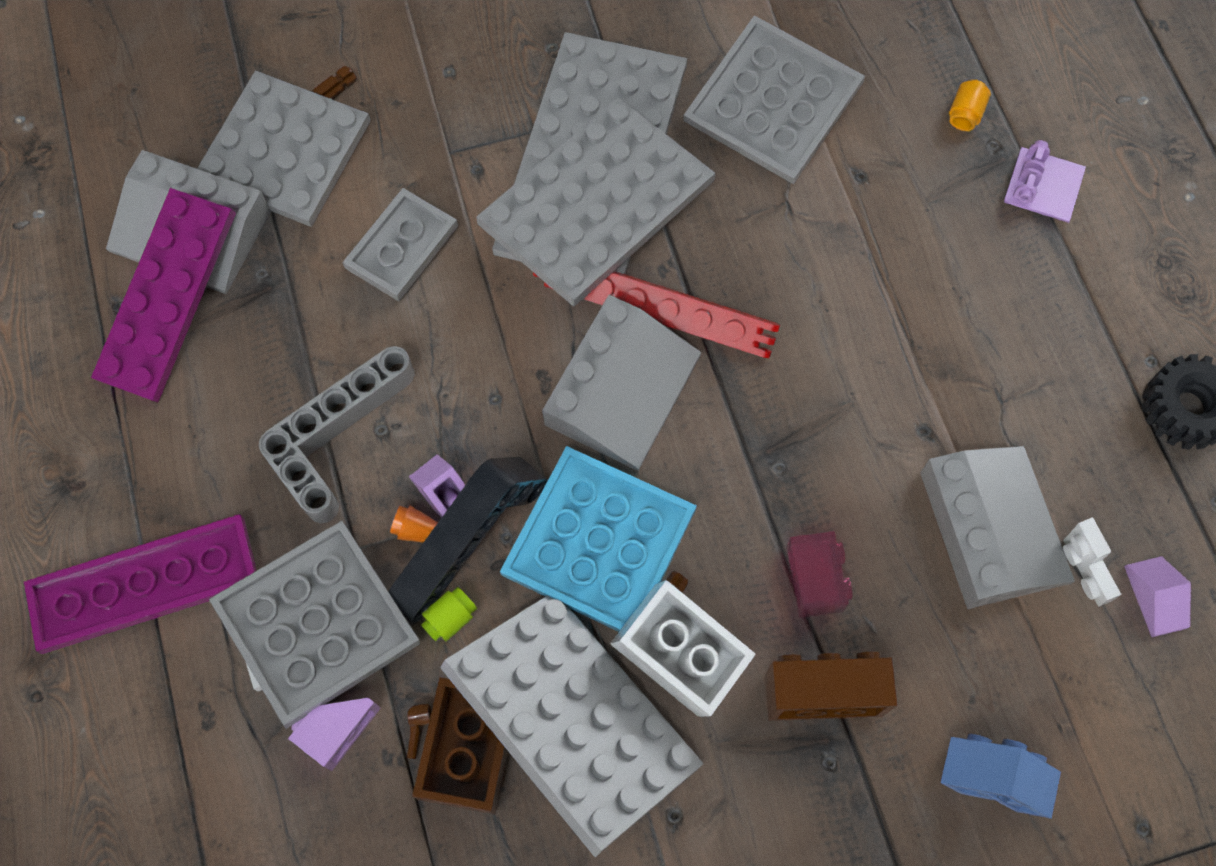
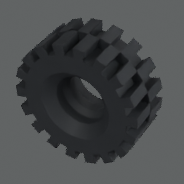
(1165, 403)

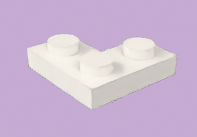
(1086, 550)

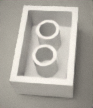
(683, 649)

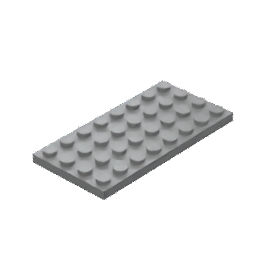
(589, 78)

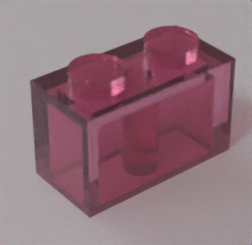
(818, 574)

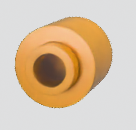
(969, 105)

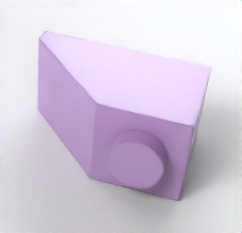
(438, 484)
(332, 729)

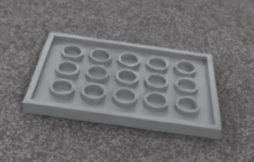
(595, 200)
(572, 721)

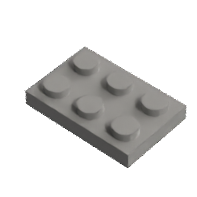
(400, 244)

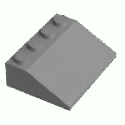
(144, 197)
(621, 383)
(995, 524)

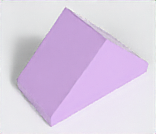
(1161, 594)

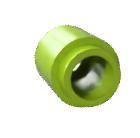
(448, 615)

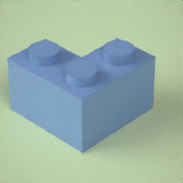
(1002, 774)

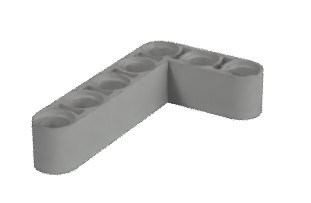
(331, 424)

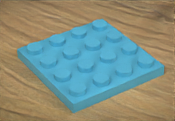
(597, 539)

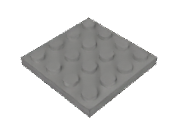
(774, 99)
(286, 145)
(314, 623)

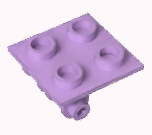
(1044, 182)

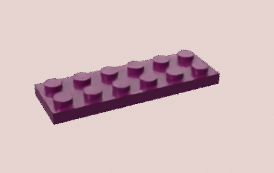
(163, 295)
(137, 584)

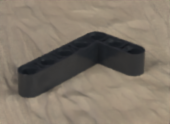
(487, 494)

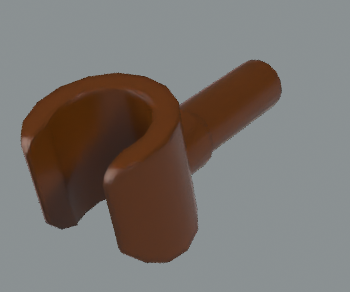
(417, 716)

